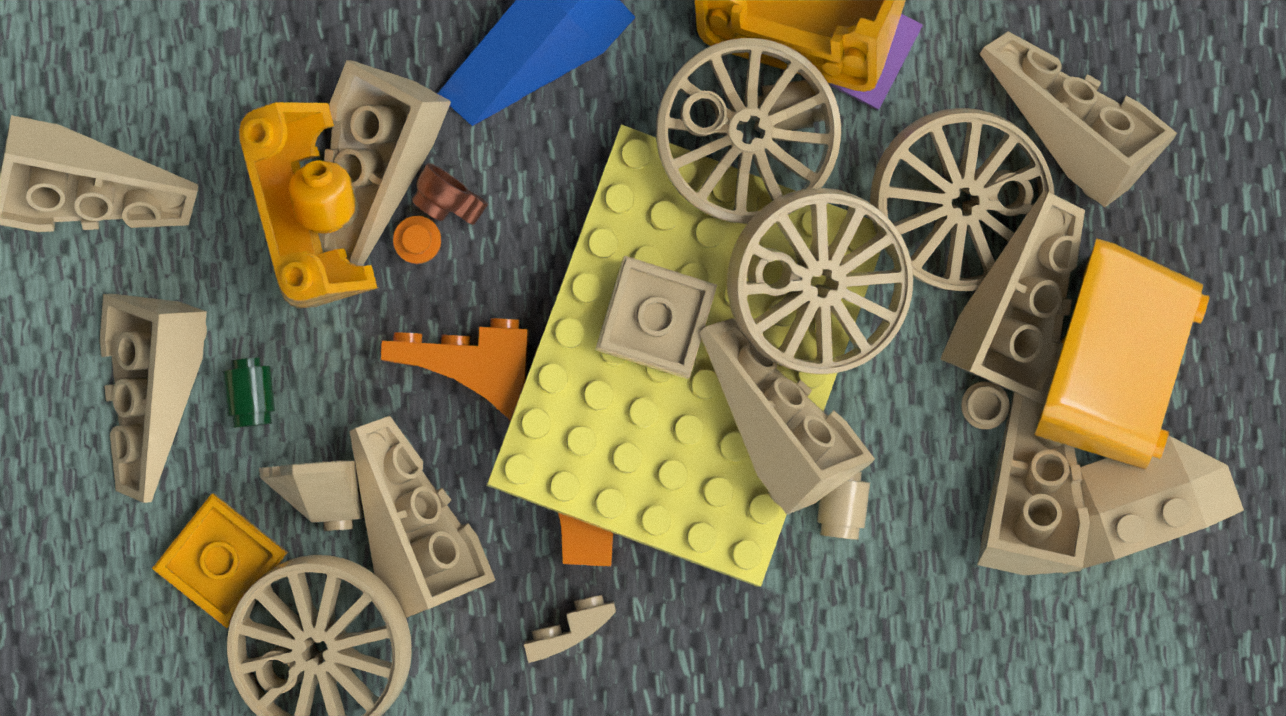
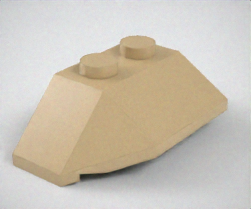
(1153, 505)

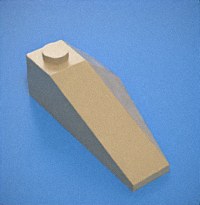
(1089, 135)
(381, 139)
(66, 176)
(1018, 310)
(155, 364)
(788, 437)
(319, 491)
(1035, 502)
(410, 529)

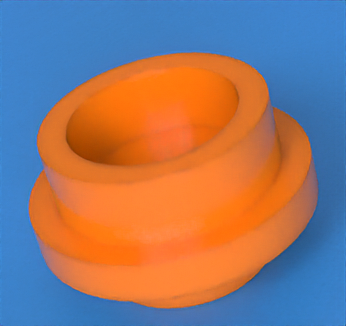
(417, 239)

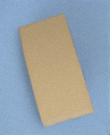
(584, 621)

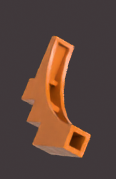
(498, 373)

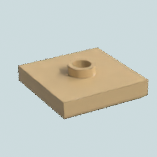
(656, 317)

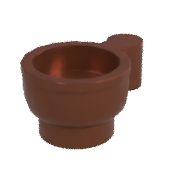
(442, 193)

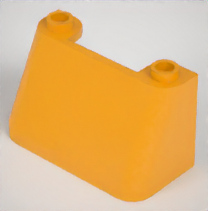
(839, 37)
(273, 145)
(1121, 356)

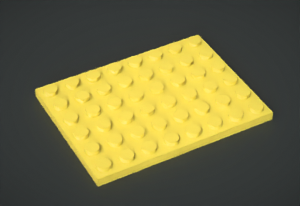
(640, 444)

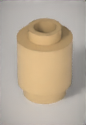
(794, 93)
(844, 509)

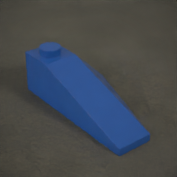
(532, 48)

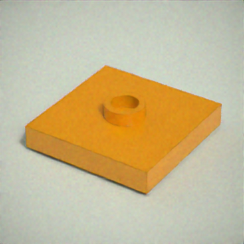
(218, 558)

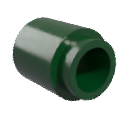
(249, 393)

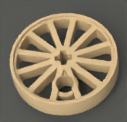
(740, 113)
(981, 185)
(819, 301)
(298, 643)

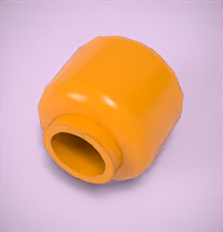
(322, 196)

